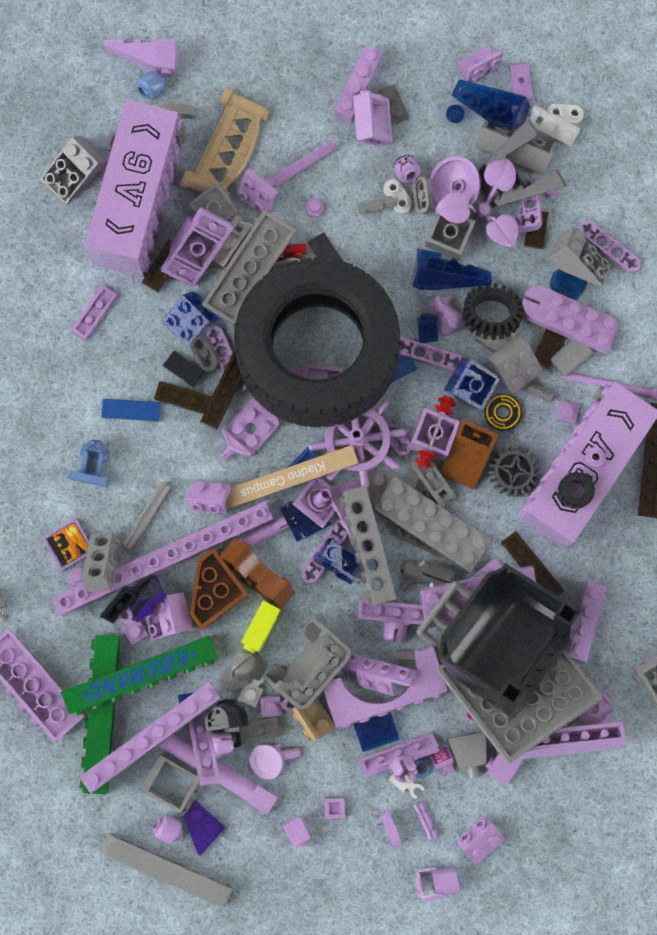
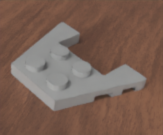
(380, 480)

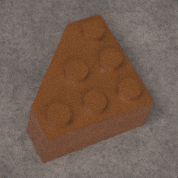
(214, 590)

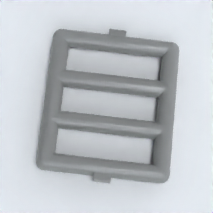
(433, 615)

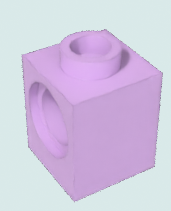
(297, 832)

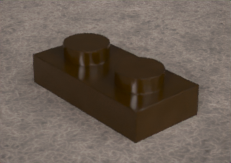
(535, 238)

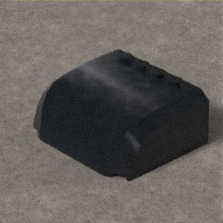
(508, 638)

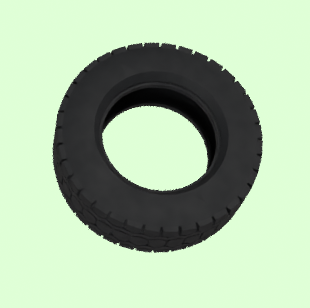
(307, 286)

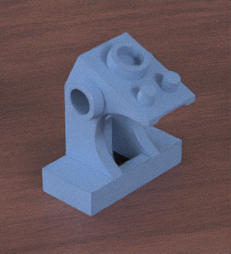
(87, 475)

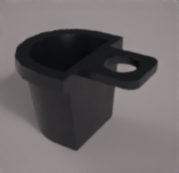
(227, 716)

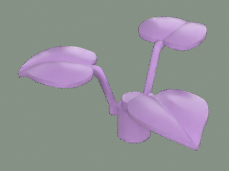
(456, 210)

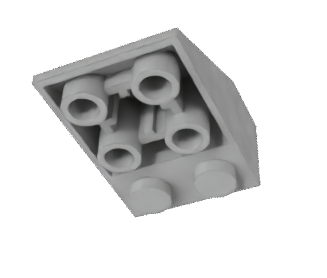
(73, 168)
(579, 257)

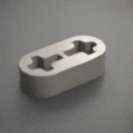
(184, 111)

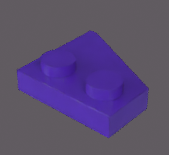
(202, 827)

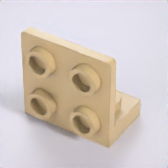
(314, 720)

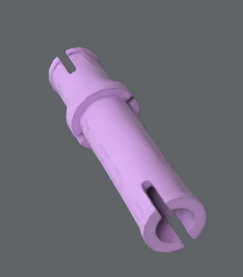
(265, 532)

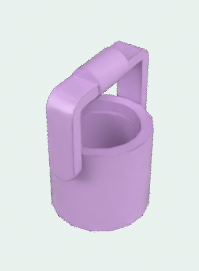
(444, 882)

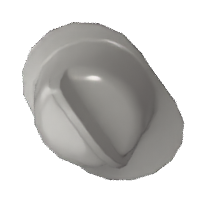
(242, 670)

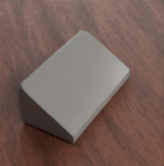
(570, 357)

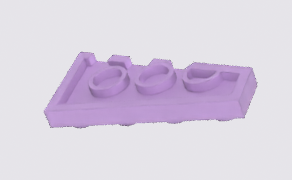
(336, 490)

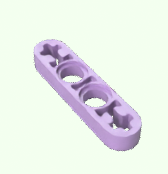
(611, 244)
(428, 352)
(223, 361)
(308, 568)

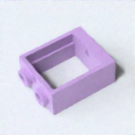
(372, 118)

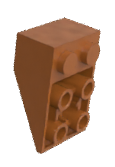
(468, 454)

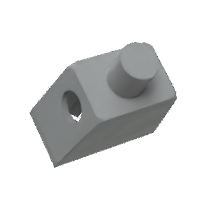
(469, 752)

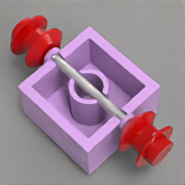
(434, 433)

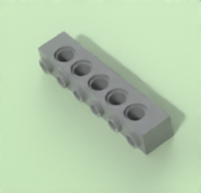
(371, 535)

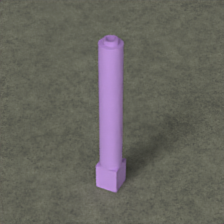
(229, 778)

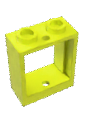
(260, 627)

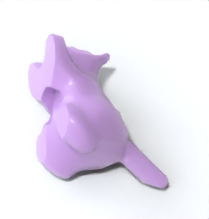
(449, 318)

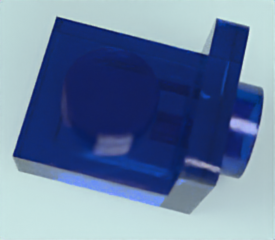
(427, 328)

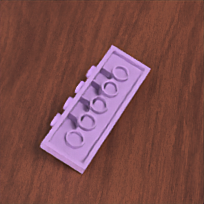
(33, 688)

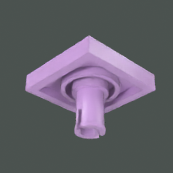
(257, 191)
(316, 502)

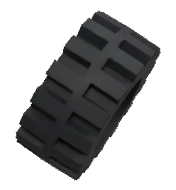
(588, 487)

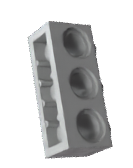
(100, 561)

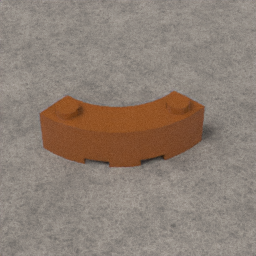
(256, 575)

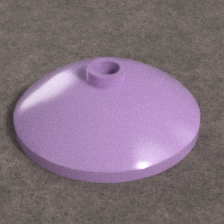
(451, 174)

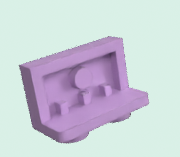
(208, 497)
(480, 840)

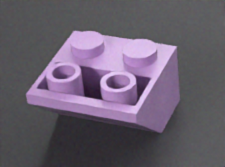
(169, 617)

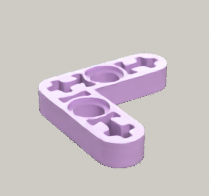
(529, 213)

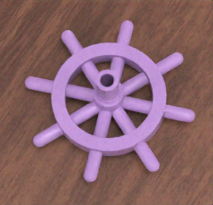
(360, 439)

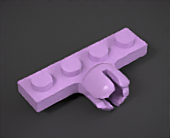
(394, 617)
(207, 749)
(400, 758)

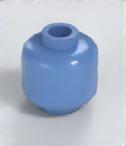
(151, 85)

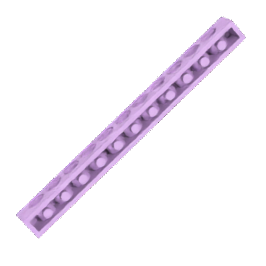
(167, 557)

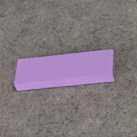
(94, 312)

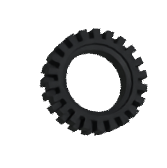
(488, 328)

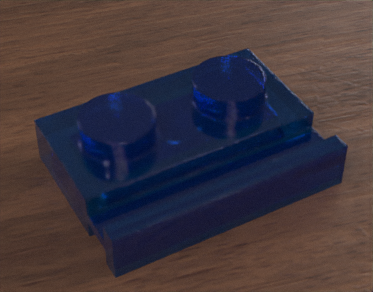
(376, 732)

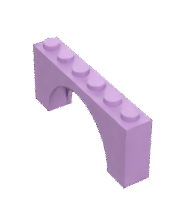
(349, 708)

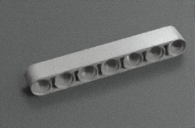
(166, 871)

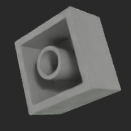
(449, 237)
(515, 364)

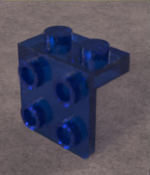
(188, 317)

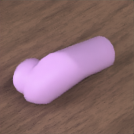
(289, 753)

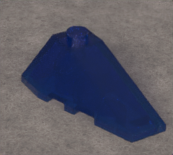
(494, 105)
(436, 273)

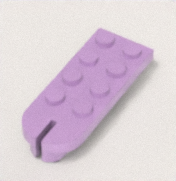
(569, 318)

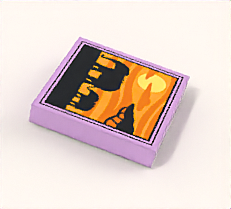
(67, 544)

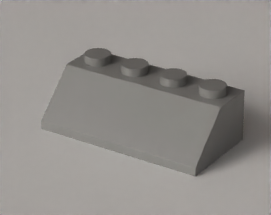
(532, 155)

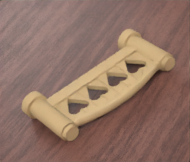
(236, 109)

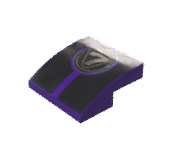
(147, 595)

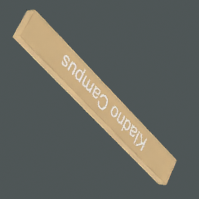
(291, 476)

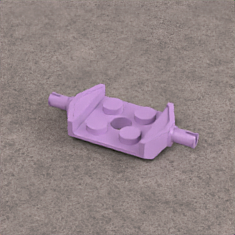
(239, 440)

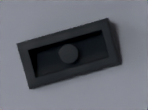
(119, 604)

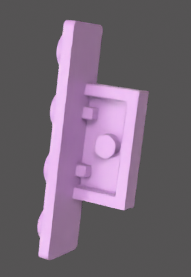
(378, 674)

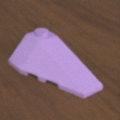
(157, 55)

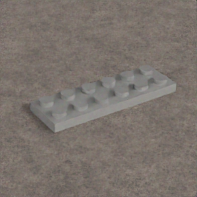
(249, 264)
(432, 524)

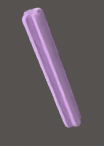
(304, 163)

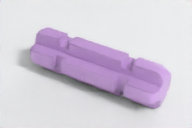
(425, 820)

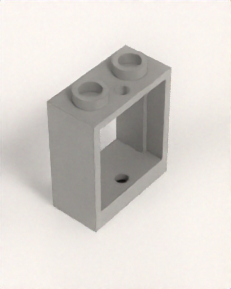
(156, 769)

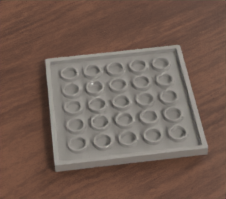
(555, 703)

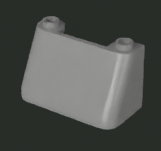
(312, 668)

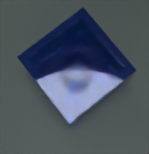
(472, 383)

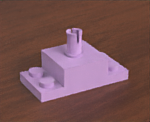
(196, 246)

